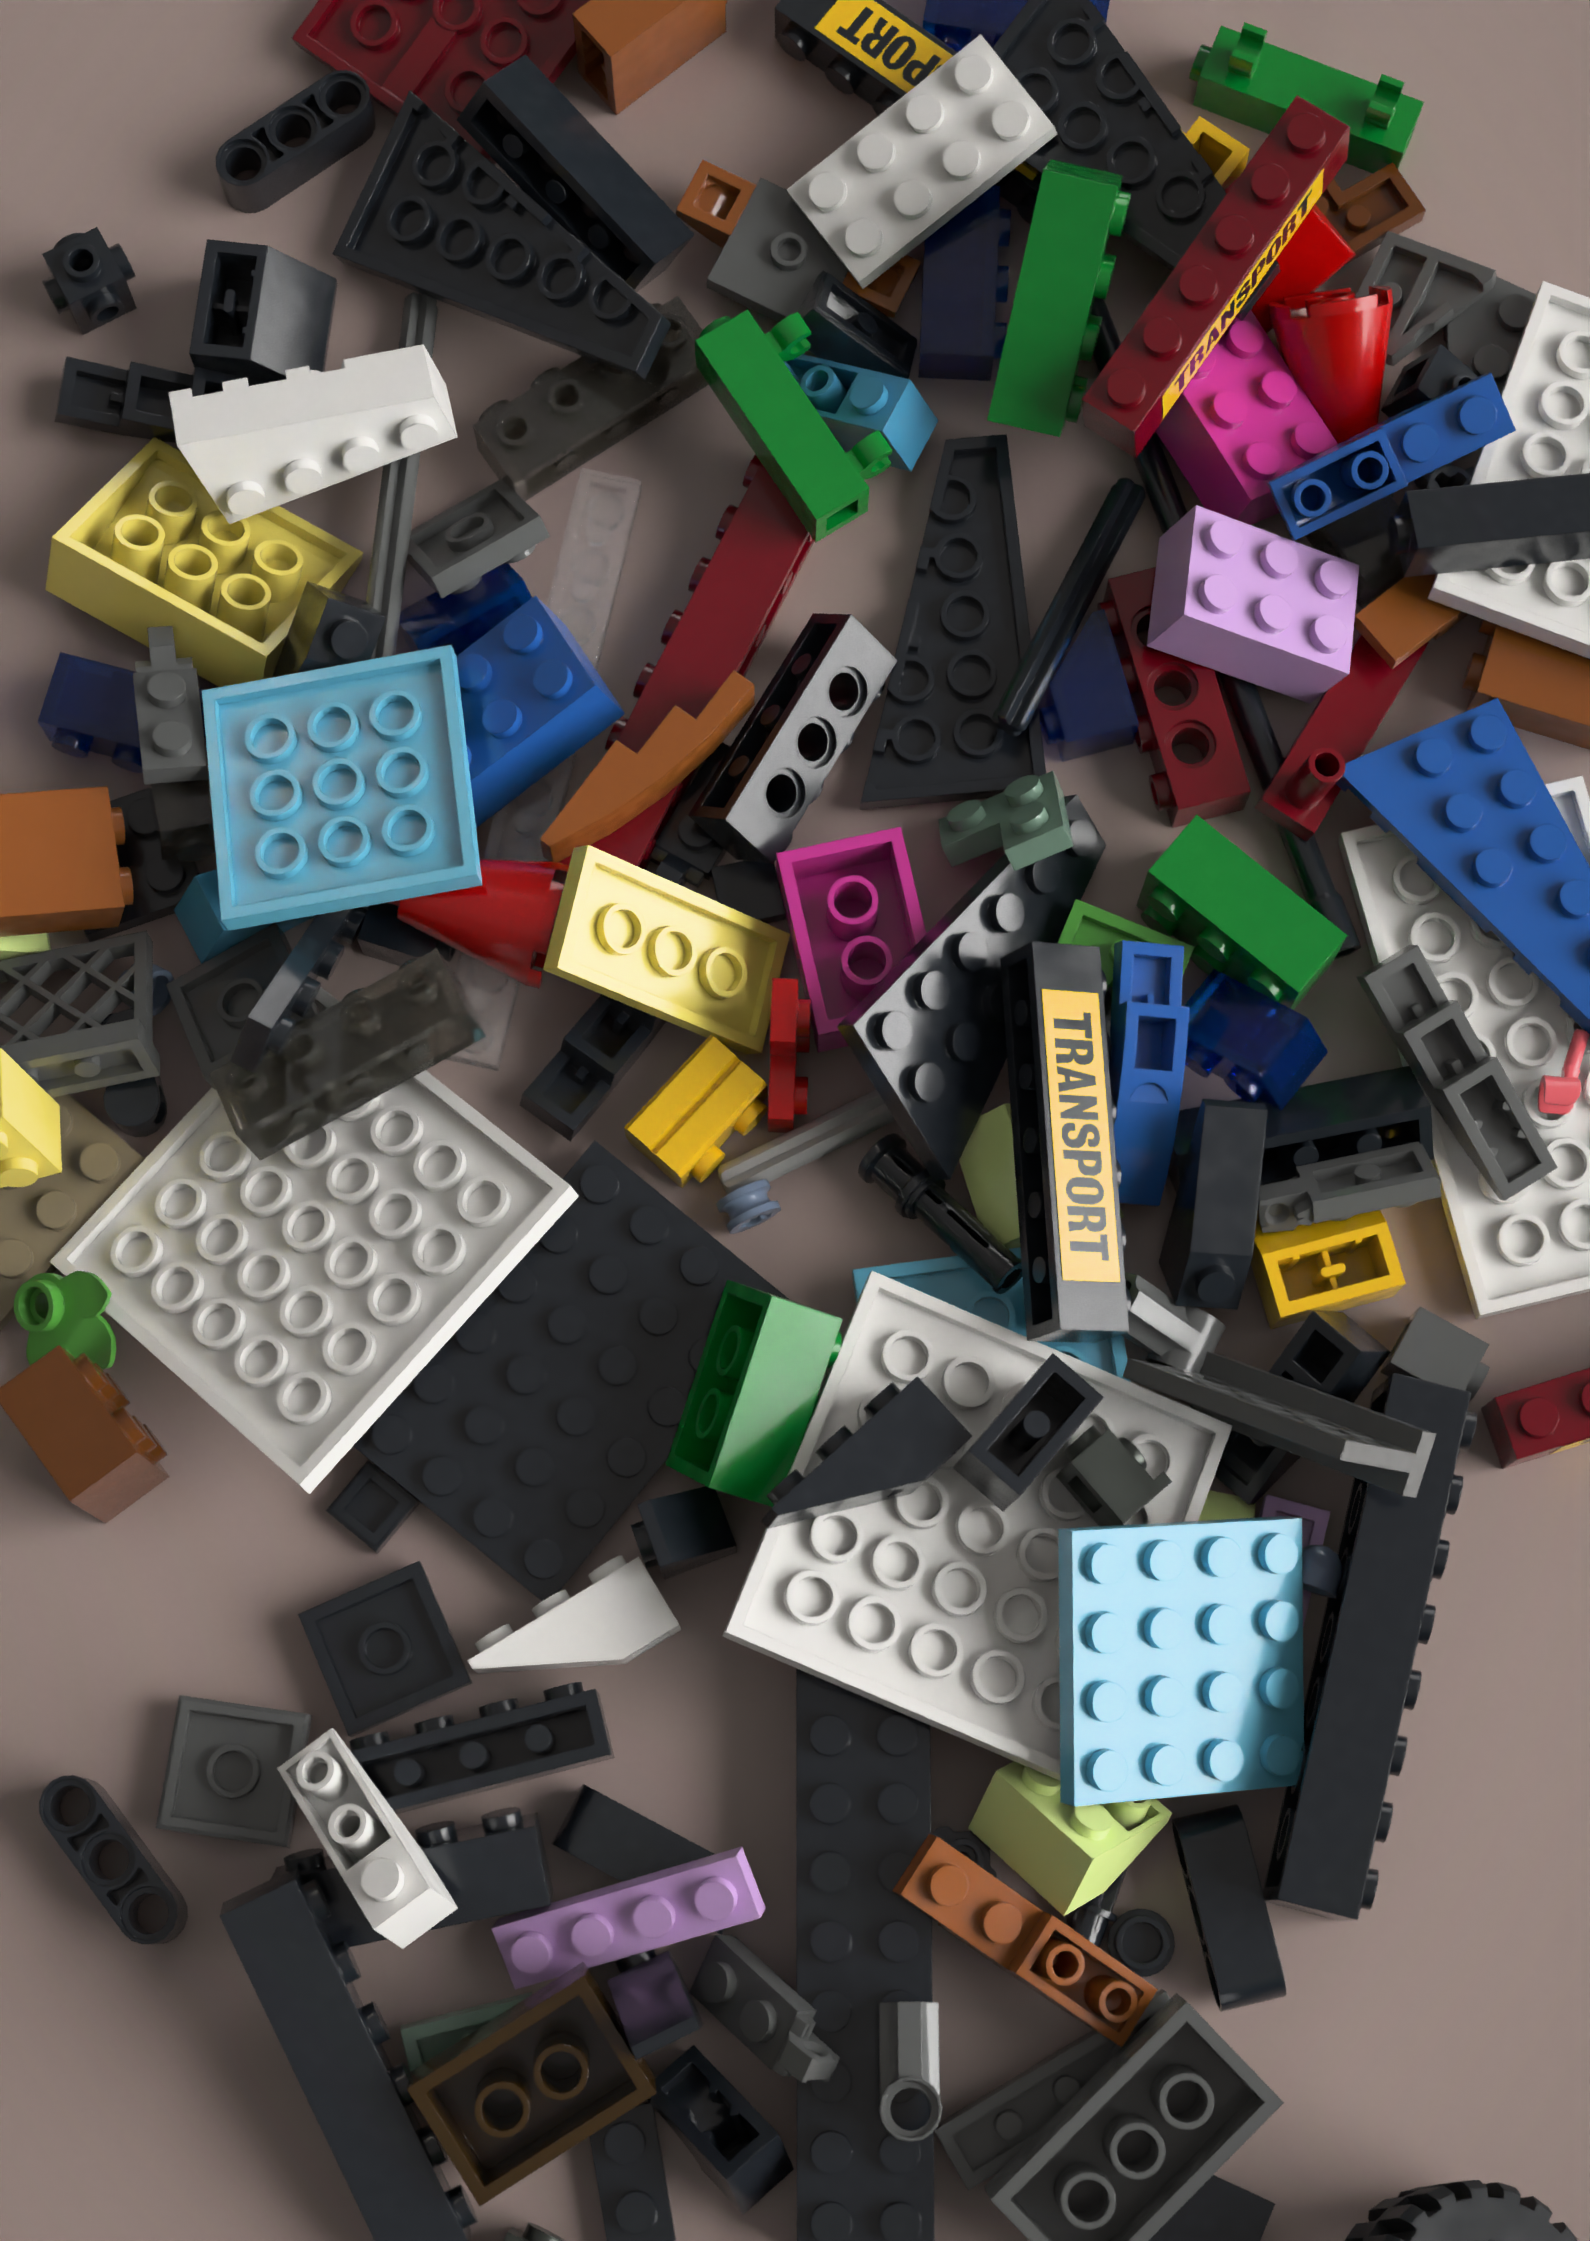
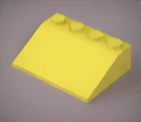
(164, 555)

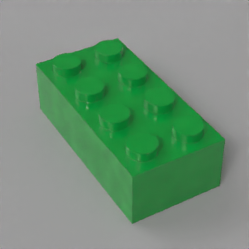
(1055, 296)

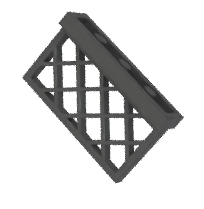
(89, 1052)
(1298, 1419)

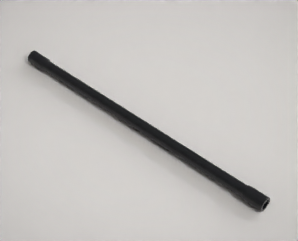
(1241, 695)

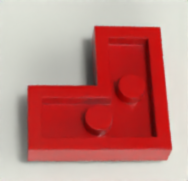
(788, 1035)

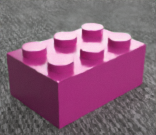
(1242, 425)
(848, 921)

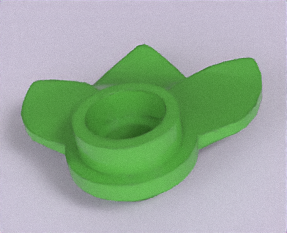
(66, 1314)

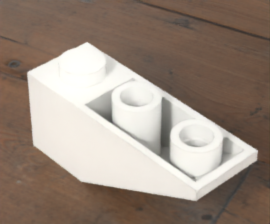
(596, 1627)
(367, 1841)

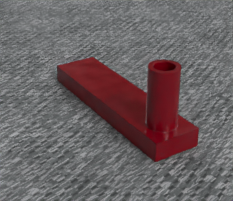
(1331, 737)

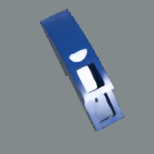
(1390, 455)
(1146, 1064)

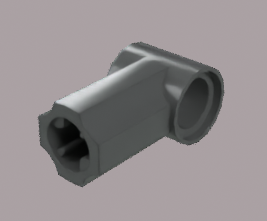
(1169, 1332)
(909, 2061)

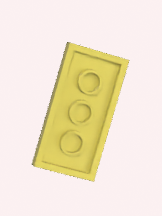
(666, 950)

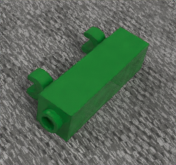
(1258, 82)
(782, 423)

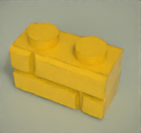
(698, 1113)

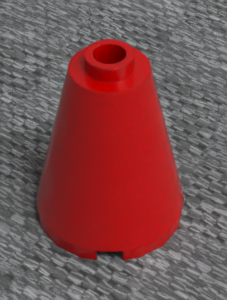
(1337, 352)
(499, 923)

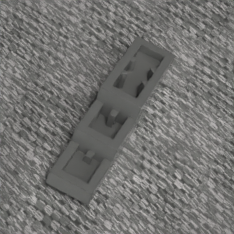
(1457, 1073)

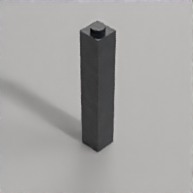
(1492, 525)

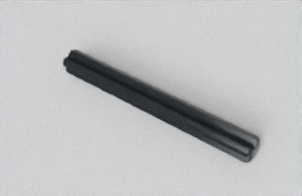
(1068, 607)

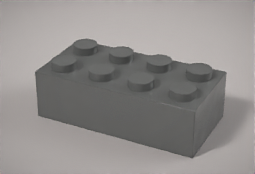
(1136, 2136)

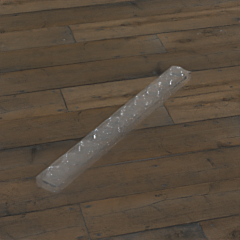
(584, 601)

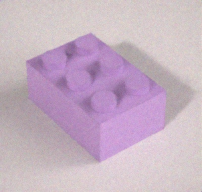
(1253, 605)

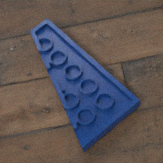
(1489, 840)

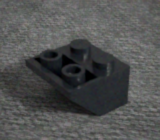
(260, 312)

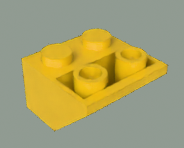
(1325, 1267)

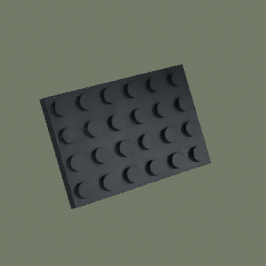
(563, 1379)

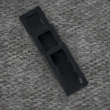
(129, 400)
(589, 1064)

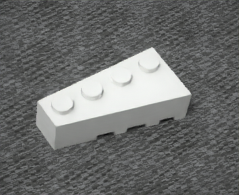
(312, 429)

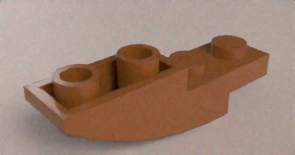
(1025, 1940)

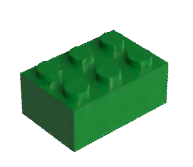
(1237, 916)
(754, 1392)

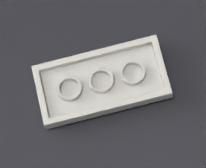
(922, 161)

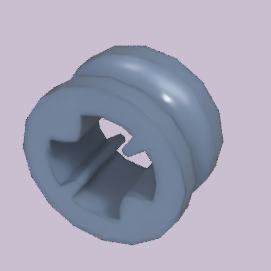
(748, 1206)

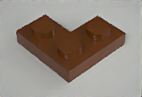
(1371, 209)

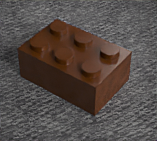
(83, 1432)

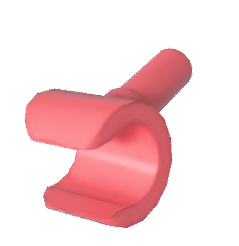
(1560, 1093)

